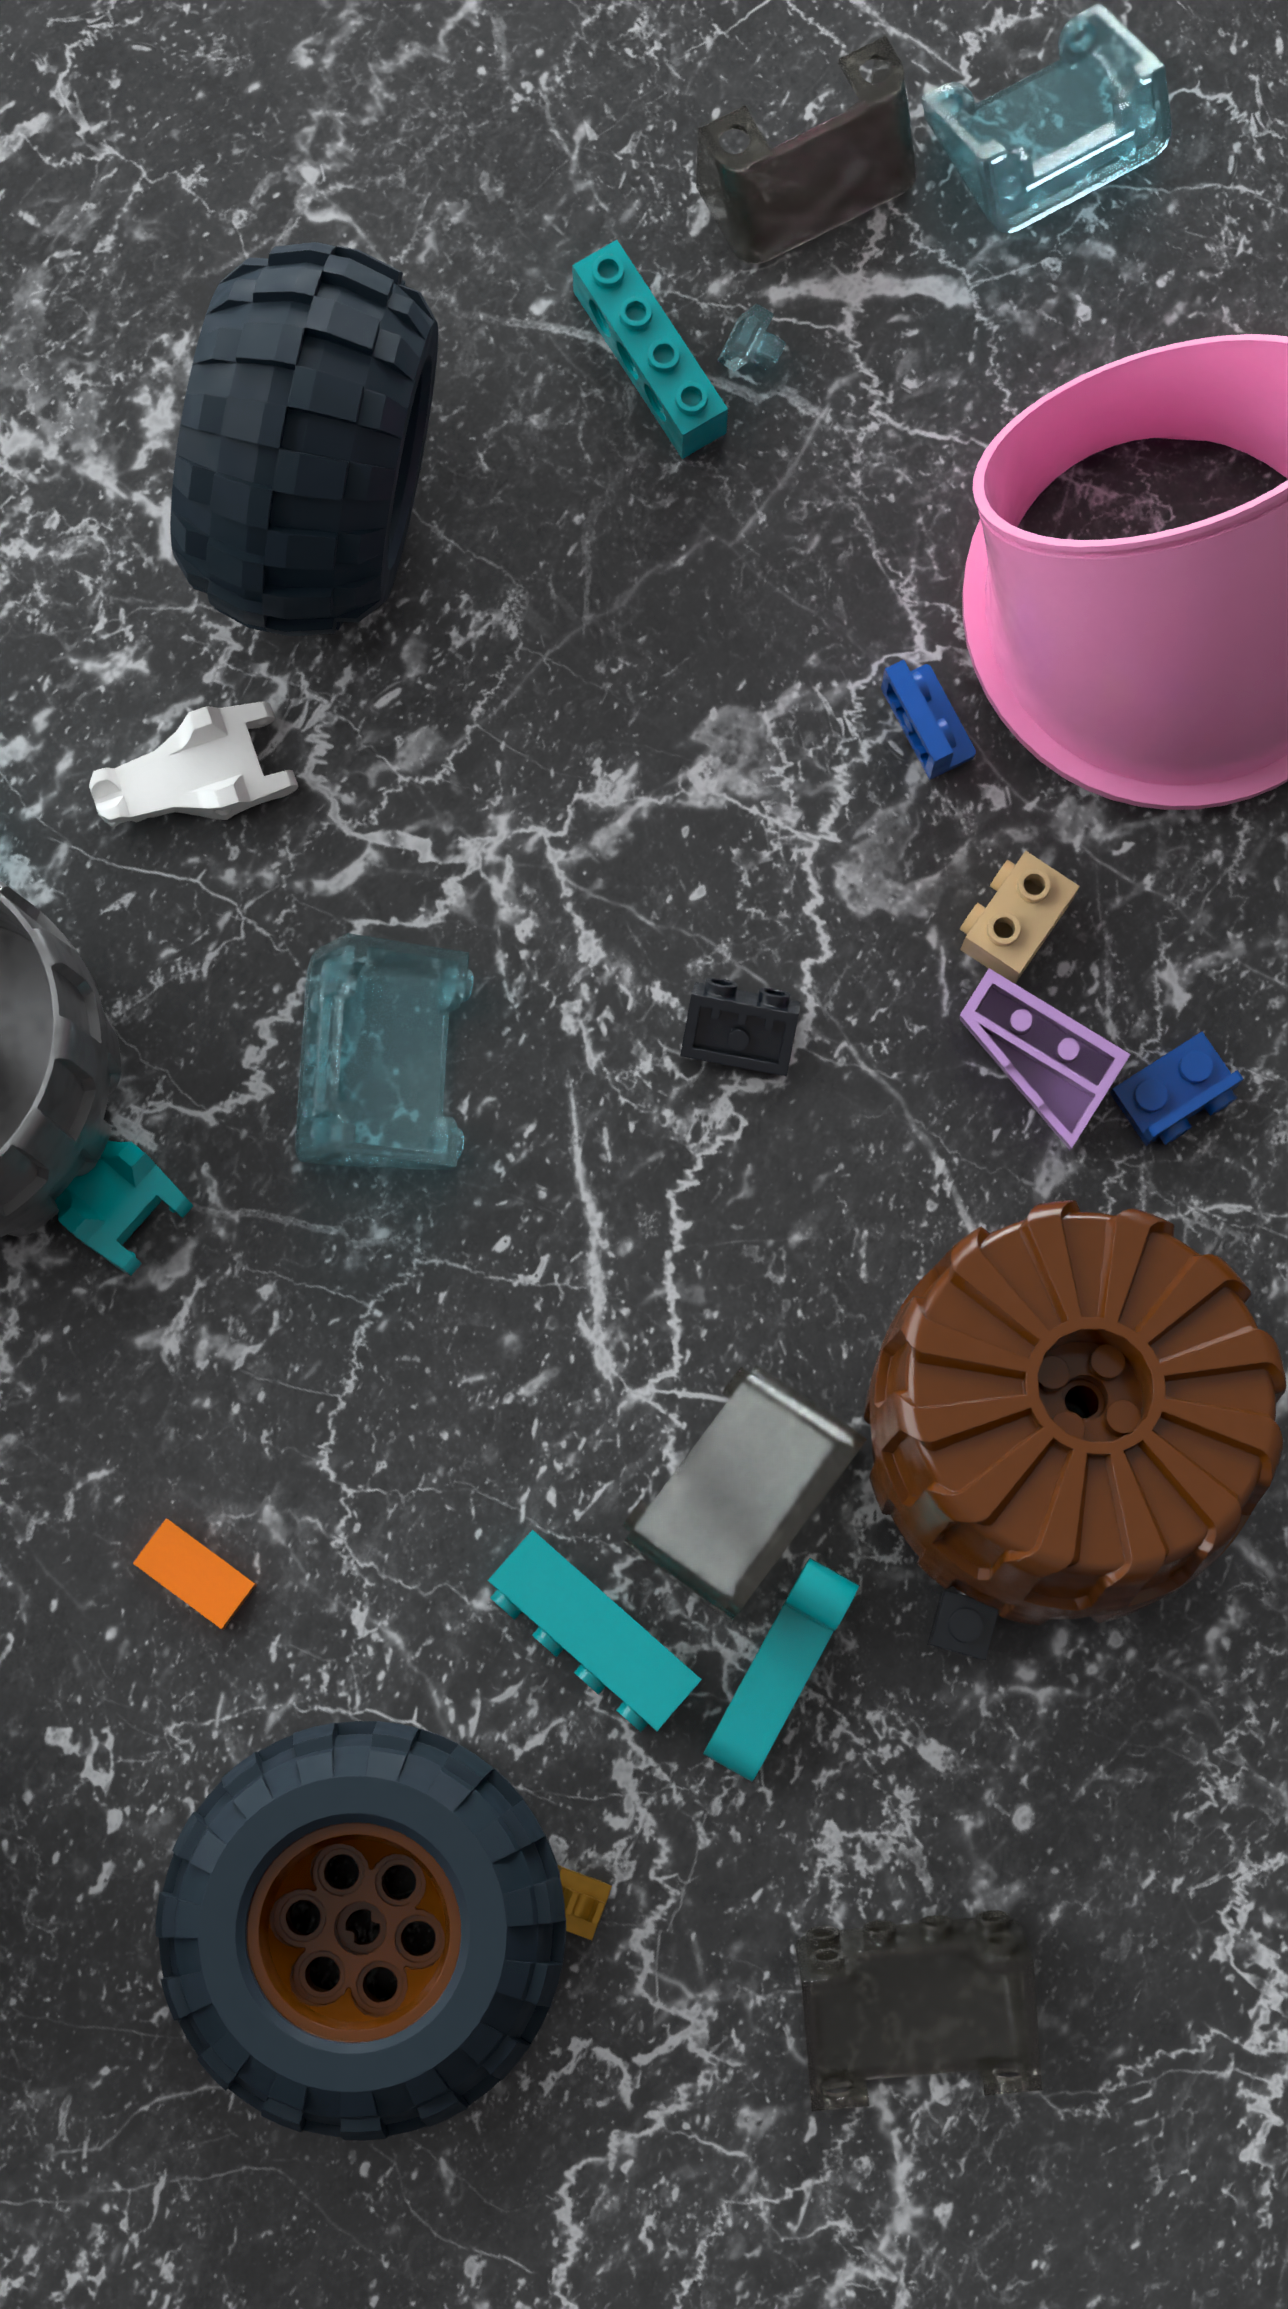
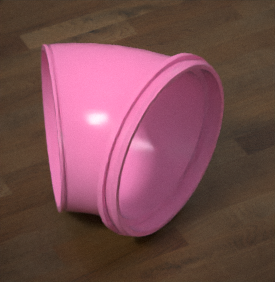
(1155, 654)

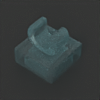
(751, 341)

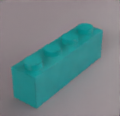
(594, 1631)

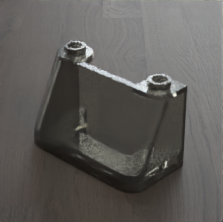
(743, 1491)

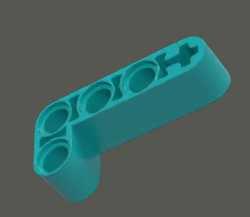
(781, 1669)

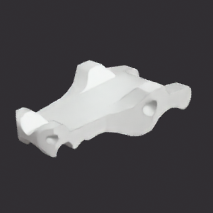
(198, 771)

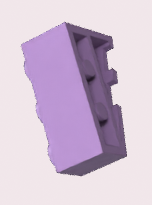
(1044, 1053)

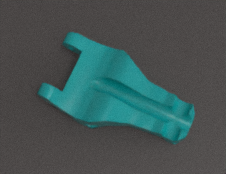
(115, 1200)

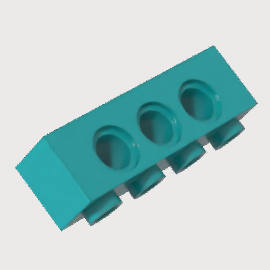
(649, 349)

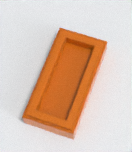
(194, 1574)

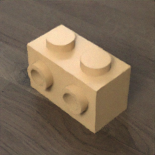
(1018, 917)

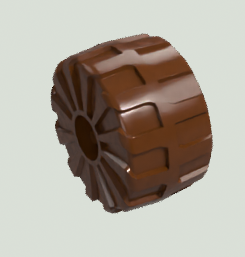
(1031, 1498)

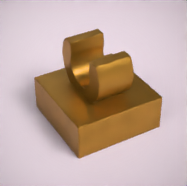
(583, 1901)

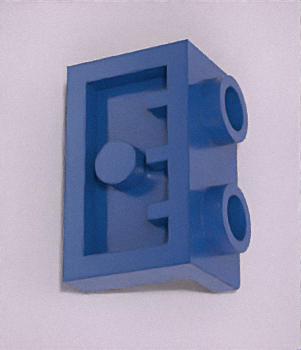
(927, 718)
(1176, 1089)

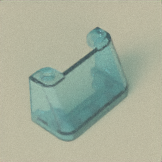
(1058, 128)
(378, 1054)

